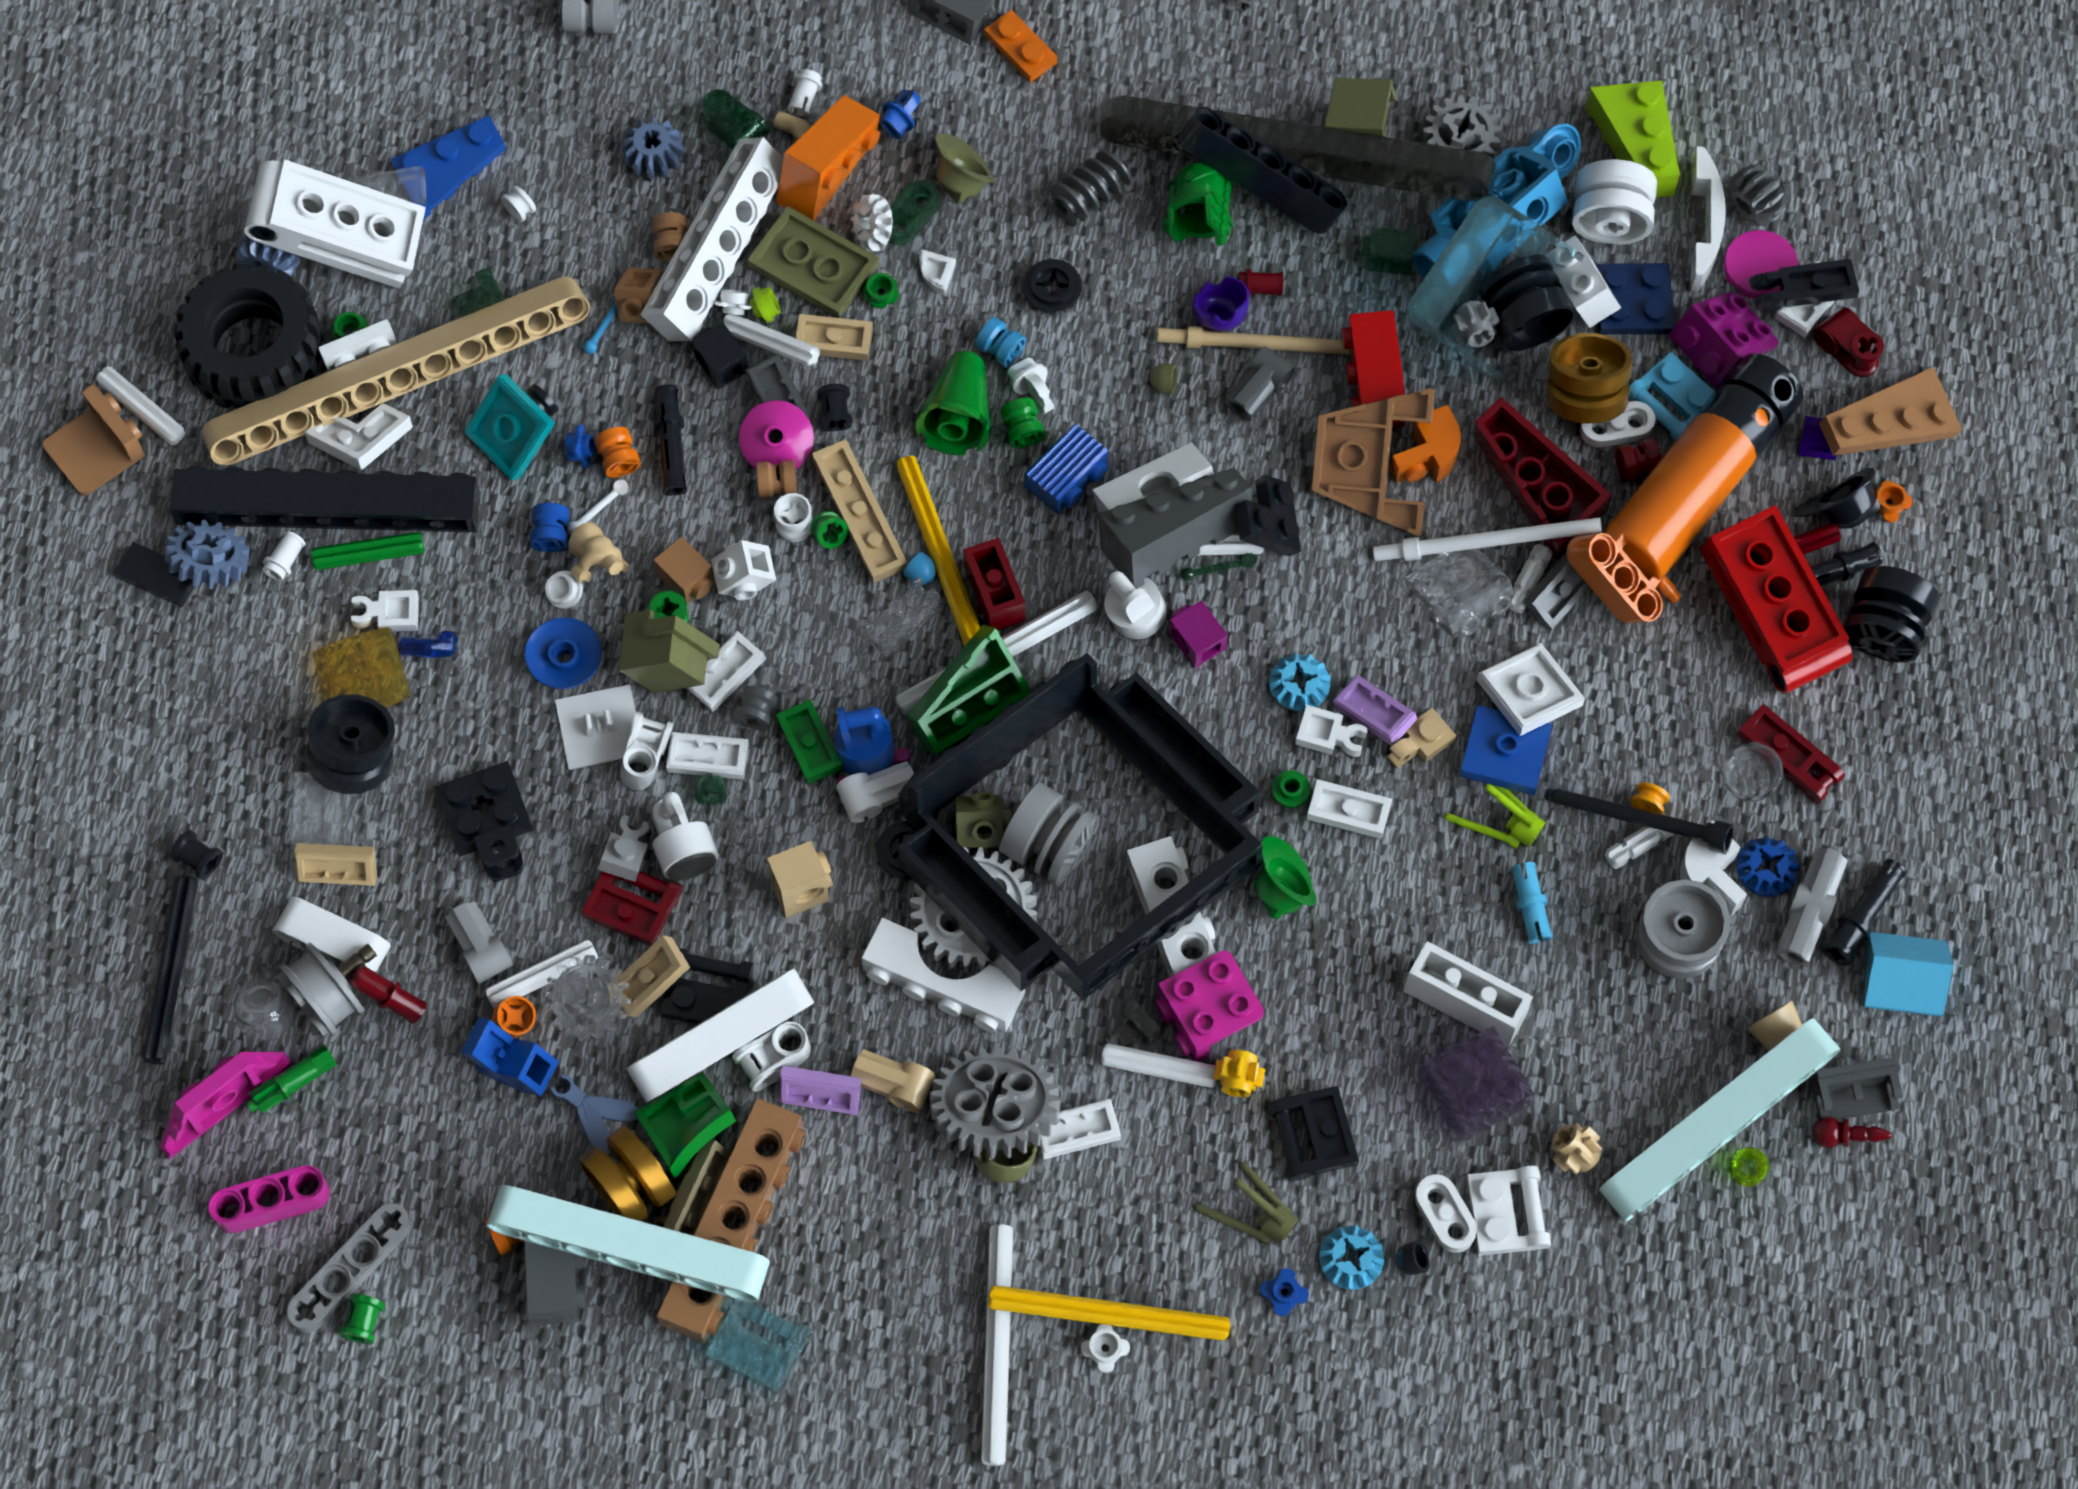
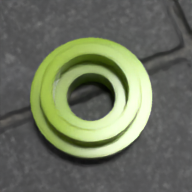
(764, 304)

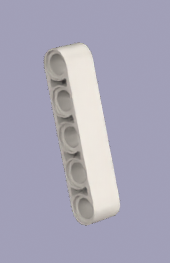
(719, 1035)

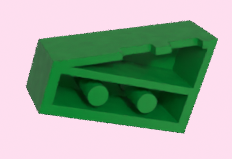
(968, 692)

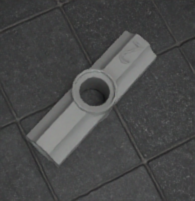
(1811, 906)

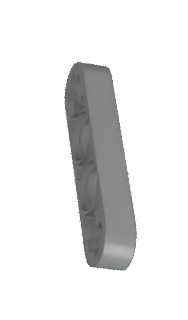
(343, 1263)

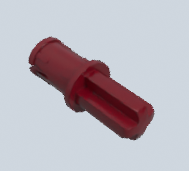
(388, 994)

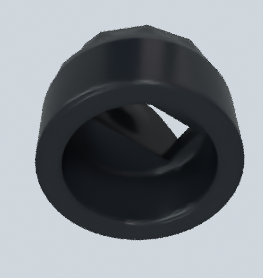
(1412, 1258)

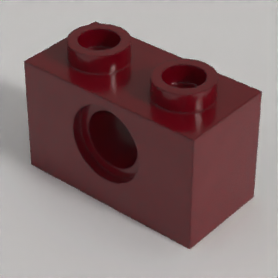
(994, 584)

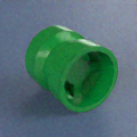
(1022, 422)

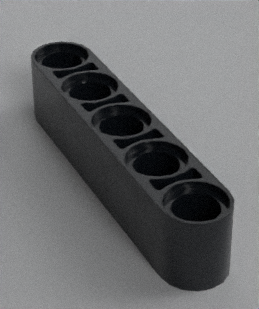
(1262, 170)

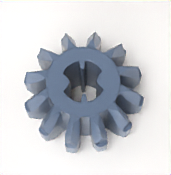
(657, 159)
(257, 253)

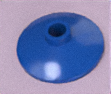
(558, 638)

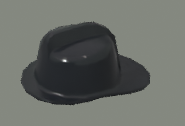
(1846, 503)

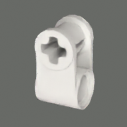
(645, 745)
(771, 1056)

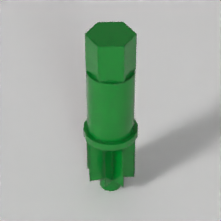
(291, 1080)

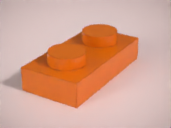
(1020, 46)

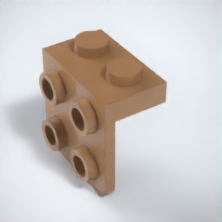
(95, 444)

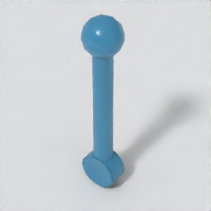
(590, 346)

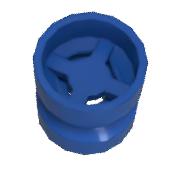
(549, 528)

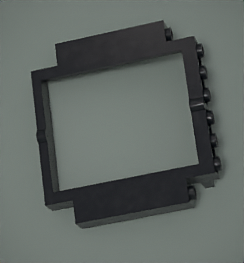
(1155, 742)

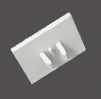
(596, 725)

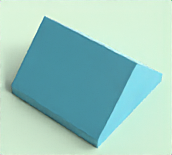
(1907, 974)

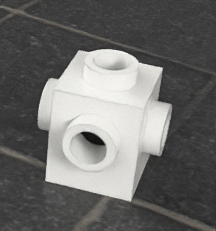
(743, 569)

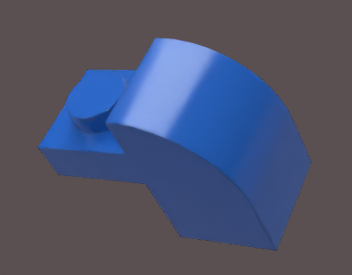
(508, 1059)

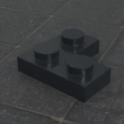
(1272, 520)

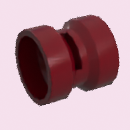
(1637, 459)

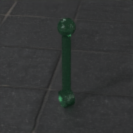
(1248, 561)

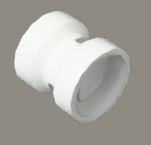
(791, 509)

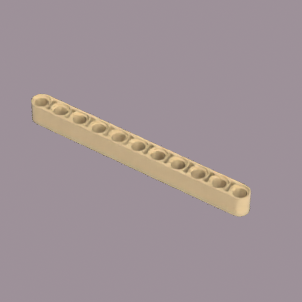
(376, 370)

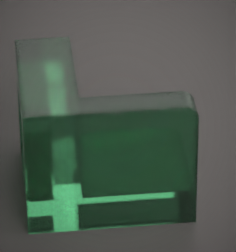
(480, 297)

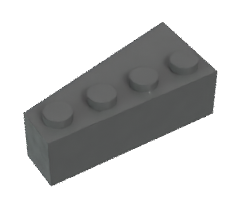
(1171, 524)

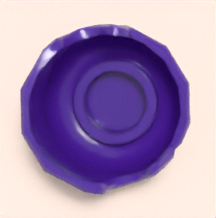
(1221, 305)

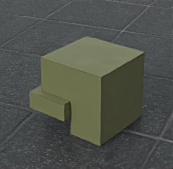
(1360, 105)
(664, 652)

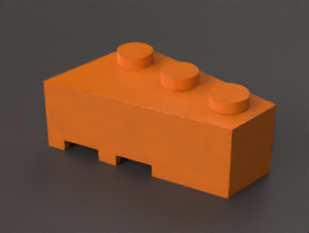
(826, 156)

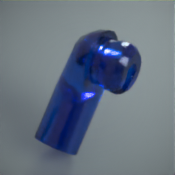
(430, 648)

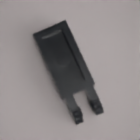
(1806, 284)

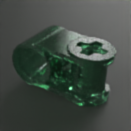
(736, 123)

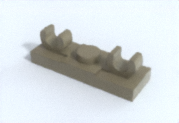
(696, 1188)

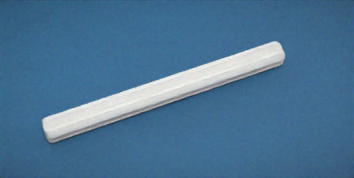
(1017, 640)
(996, 1350)

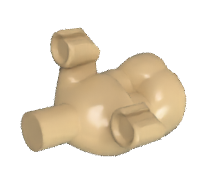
(594, 550)

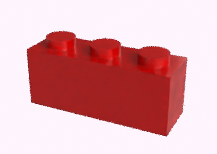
(1374, 358)

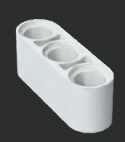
(329, 933)

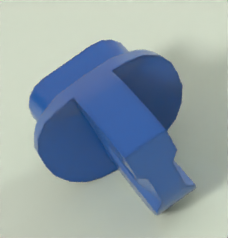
(898, 113)

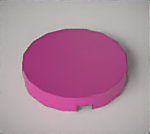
(1756, 254)

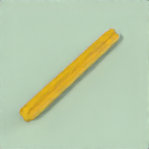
(938, 547)
(1108, 1312)

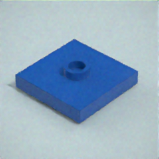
(1501, 756)

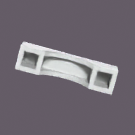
(984, 997)

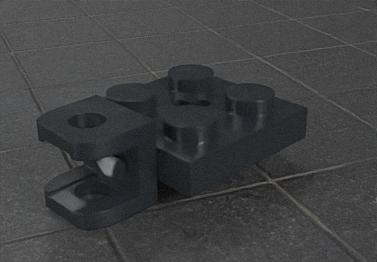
(489, 833)

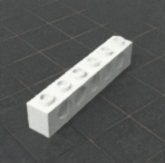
(714, 240)

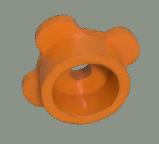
(1899, 497)

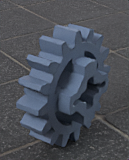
(207, 554)

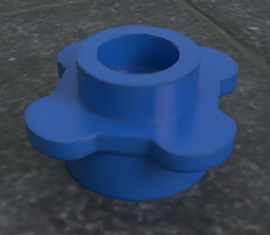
(580, 446)
(1283, 1304)

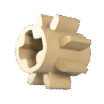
(1576, 1148)

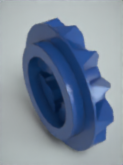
(1764, 882)

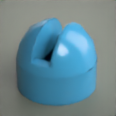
(922, 567)

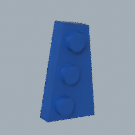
(453, 159)

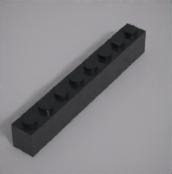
(325, 499)

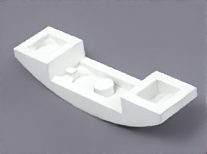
(1707, 182)

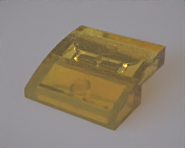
(363, 666)

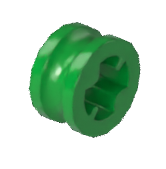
(838, 531)

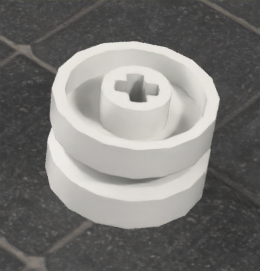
(1614, 202)

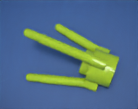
(1523, 824)

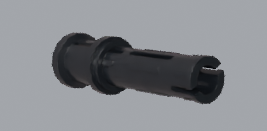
(1855, 925)

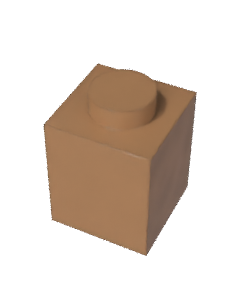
(684, 570)

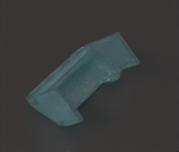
(1468, 261)

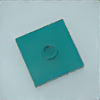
(509, 427)

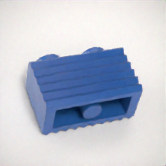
(1067, 469)

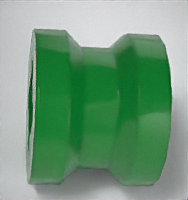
(665, 602)

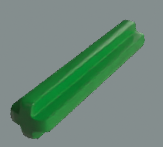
(367, 550)

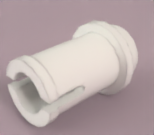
(807, 85)
(283, 556)

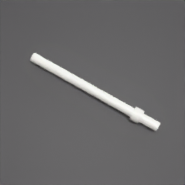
(1413, 548)

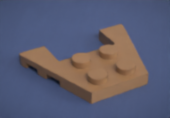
(1355, 456)

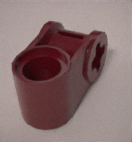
(1850, 339)

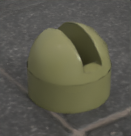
(1164, 378)

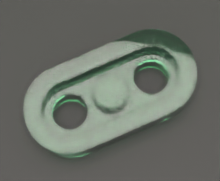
(909, 214)

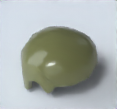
(1006, 1169)

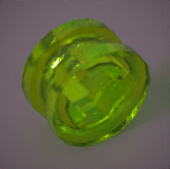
(1737, 1163)

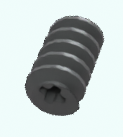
(1088, 184)

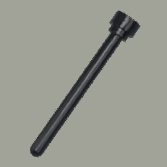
(1715, 835)

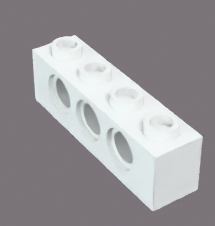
(1159, 861)

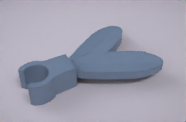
(593, 1109)

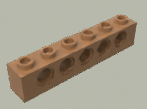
(764, 1125)

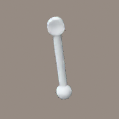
(620, 488)

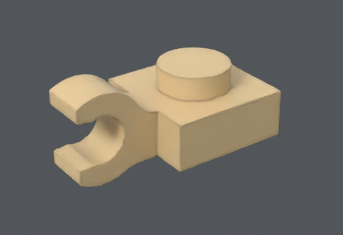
(1425, 737)

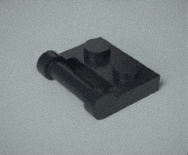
(698, 1001)
(1326, 1129)

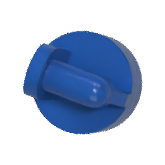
(864, 740)

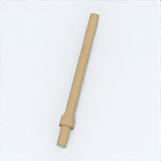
(1195, 337)

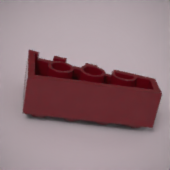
(1538, 472)

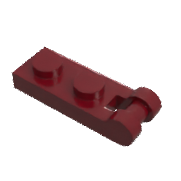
(1795, 751)

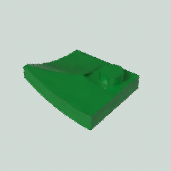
(684, 1120)

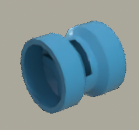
(1000, 342)

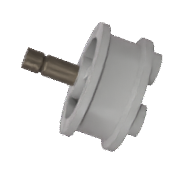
(323, 988)

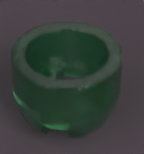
(708, 785)

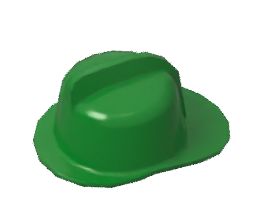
(1283, 879)

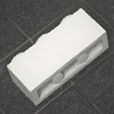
(1467, 992)

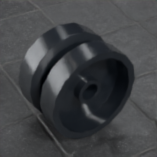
(350, 744)

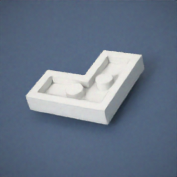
(363, 441)

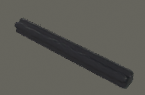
(170, 970)

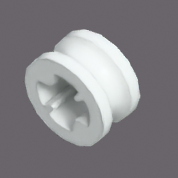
(518, 203)

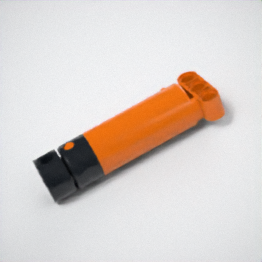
(1685, 490)

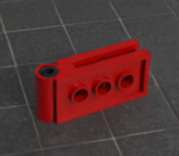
(1789, 655)

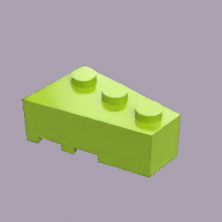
(1637, 128)

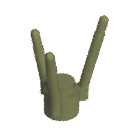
(1276, 1219)

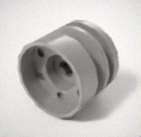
(1056, 838)

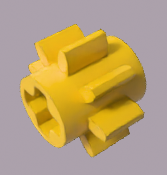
(1239, 1073)

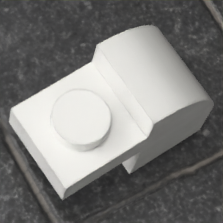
(1708, 867)

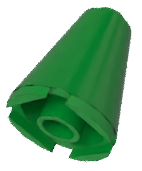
(957, 407)

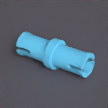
(1531, 902)

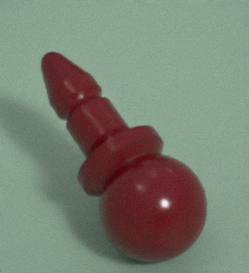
(1830, 1132)

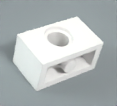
(1583, 283)

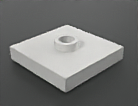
(1530, 689)

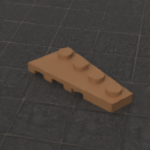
(1893, 417)

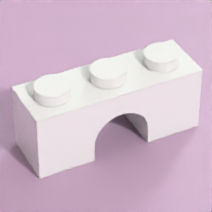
(1154, 477)

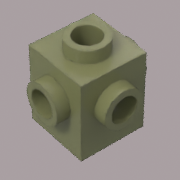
(981, 820)

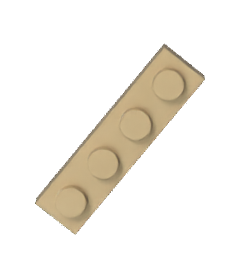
(860, 511)

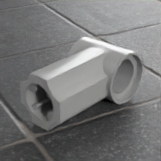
(481, 949)

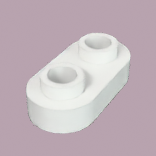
(1618, 430)
(1447, 1214)

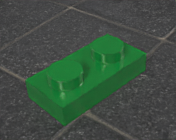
(809, 742)

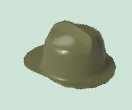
(960, 168)

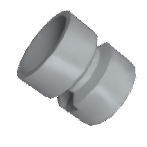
(594, 14)

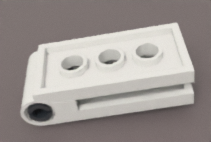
(334, 222)

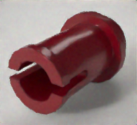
(1262, 282)

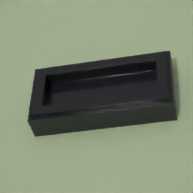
(151, 573)

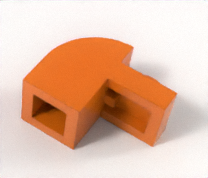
(1435, 449)

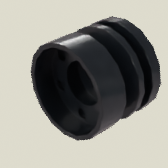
(1528, 302)
(1890, 613)

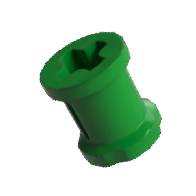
(361, 1319)

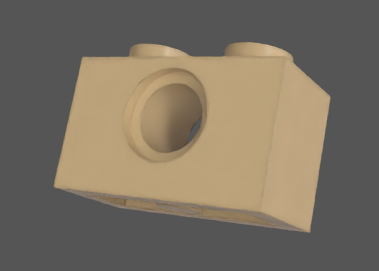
(800, 878)

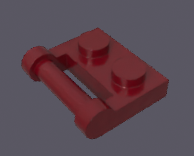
(628, 912)

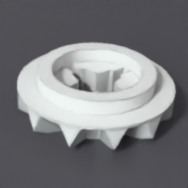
(874, 213)

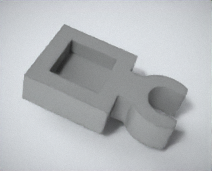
(625, 851)

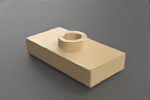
(335, 864)

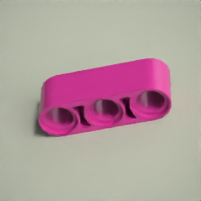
(250, 1194)

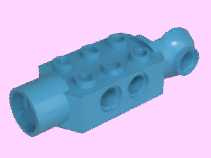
(1523, 178)

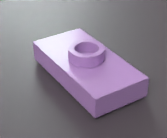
(1374, 710)
(820, 1090)

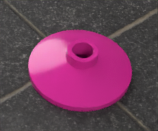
(780, 416)

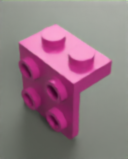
(1207, 1004)

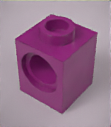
(1197, 633)

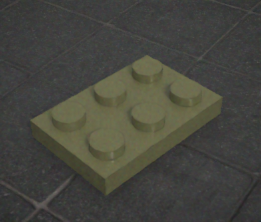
(813, 262)

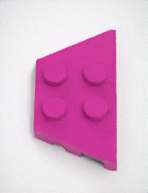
(218, 1095)

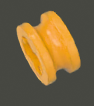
(1650, 798)

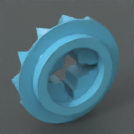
(1288, 693)
(1344, 1273)

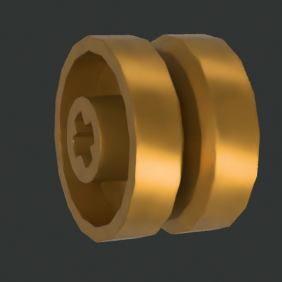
(1589, 378)
(632, 1173)

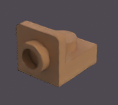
(634, 292)

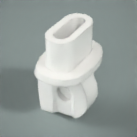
(1031, 378)

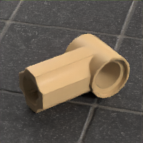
(902, 1083)

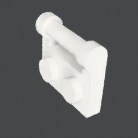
(1495, 1215)

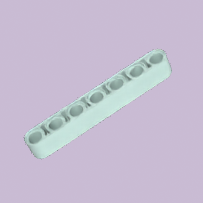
(1719, 1119)
(628, 1243)

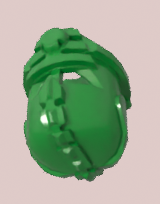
(1207, 196)

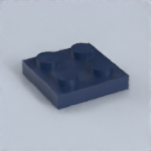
(1644, 298)

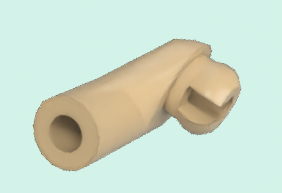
(791, 124)

